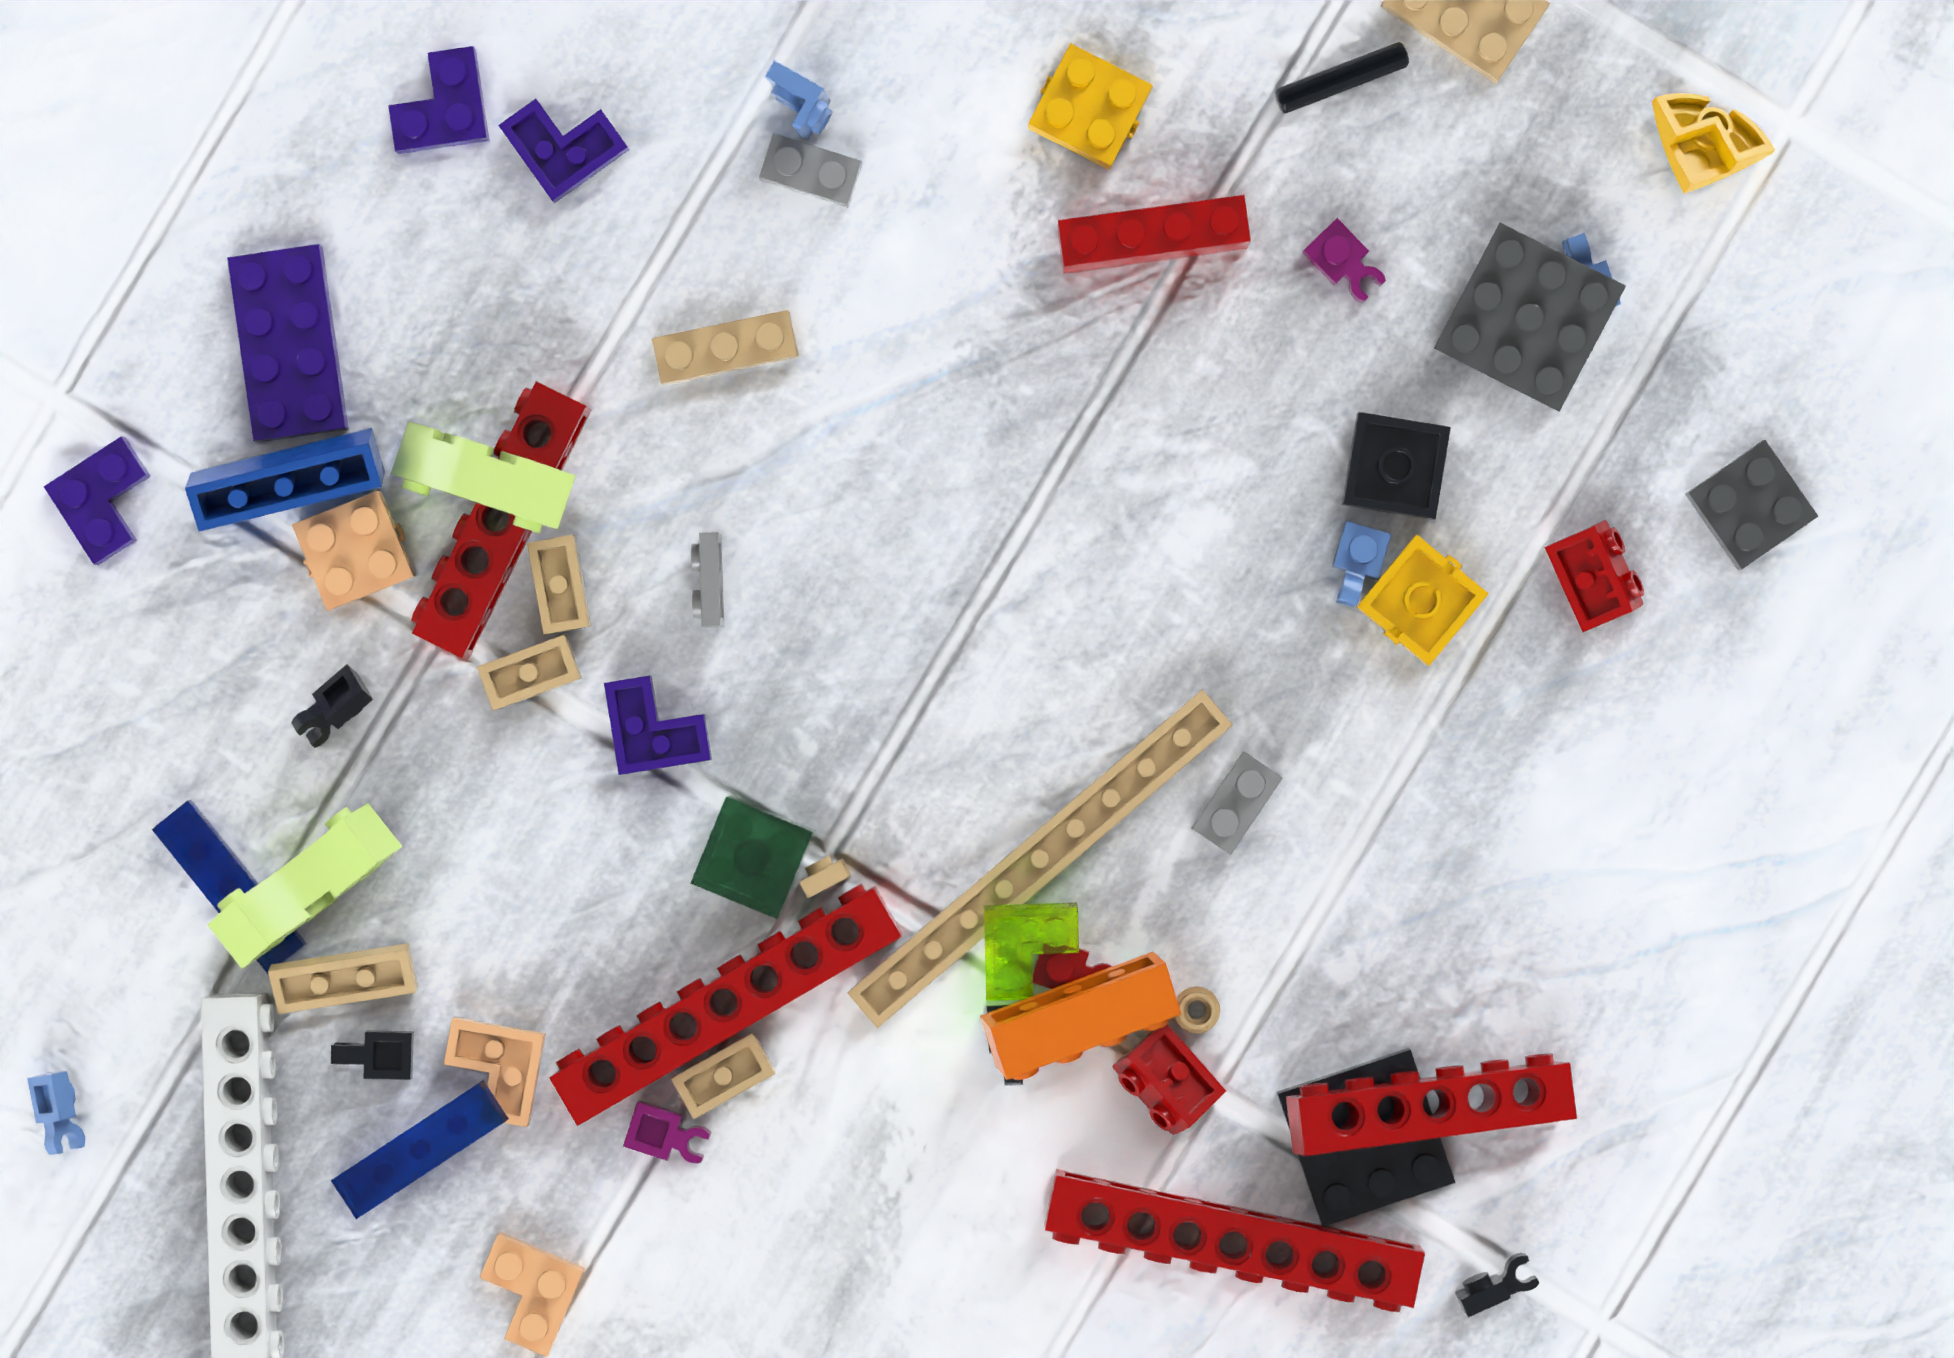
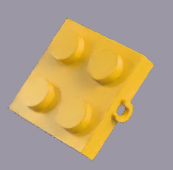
(1090, 106)
(1422, 600)

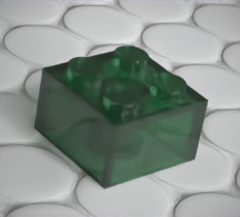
(753, 856)

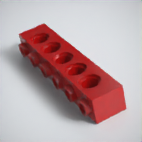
(462, 632)
(1548, 1101)

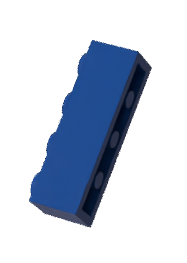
(285, 479)

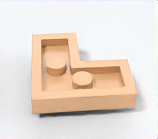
(507, 1054)
(545, 1287)

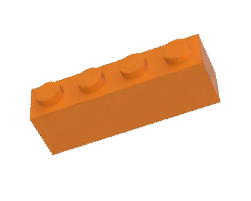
(1080, 1016)

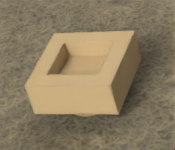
(824, 875)

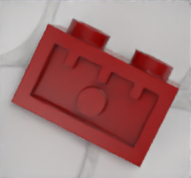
(1596, 575)
(1168, 1080)

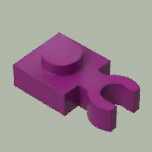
(1339, 255)
(657, 1131)

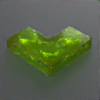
(1018, 932)

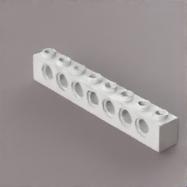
(223, 1158)

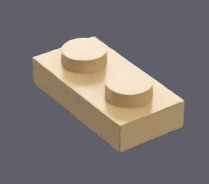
(559, 584)
(529, 672)
(723, 1075)

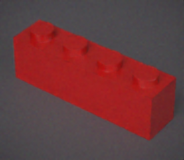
(1153, 234)

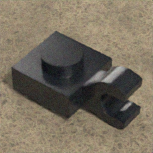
(335, 704)
(382, 1054)
(1486, 1291)

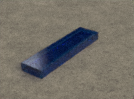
(214, 867)
(419, 1149)

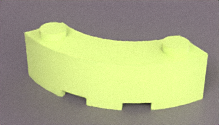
(467, 470)
(304, 886)

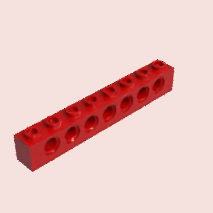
(588, 1097)
(1399, 1260)

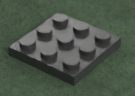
(1529, 316)

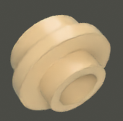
(1211, 1014)

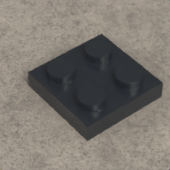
(1396, 466)

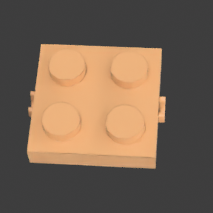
(353, 550)

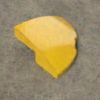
(1706, 141)

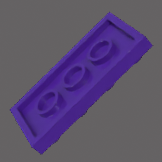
(287, 343)

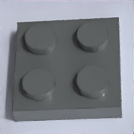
(1751, 505)

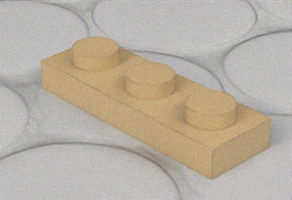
(725, 347)
(343, 978)

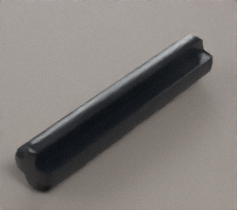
(1342, 77)

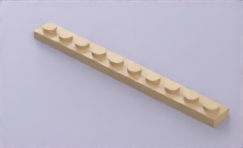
(1041, 857)

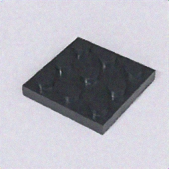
(1376, 1176)

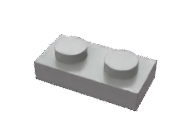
(810, 170)
(707, 559)
(1237, 802)

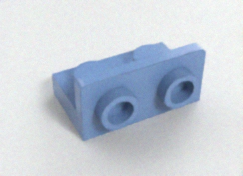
(802, 97)

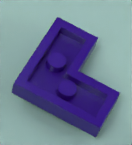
(454, 114)
(559, 160)
(87, 494)
(643, 740)

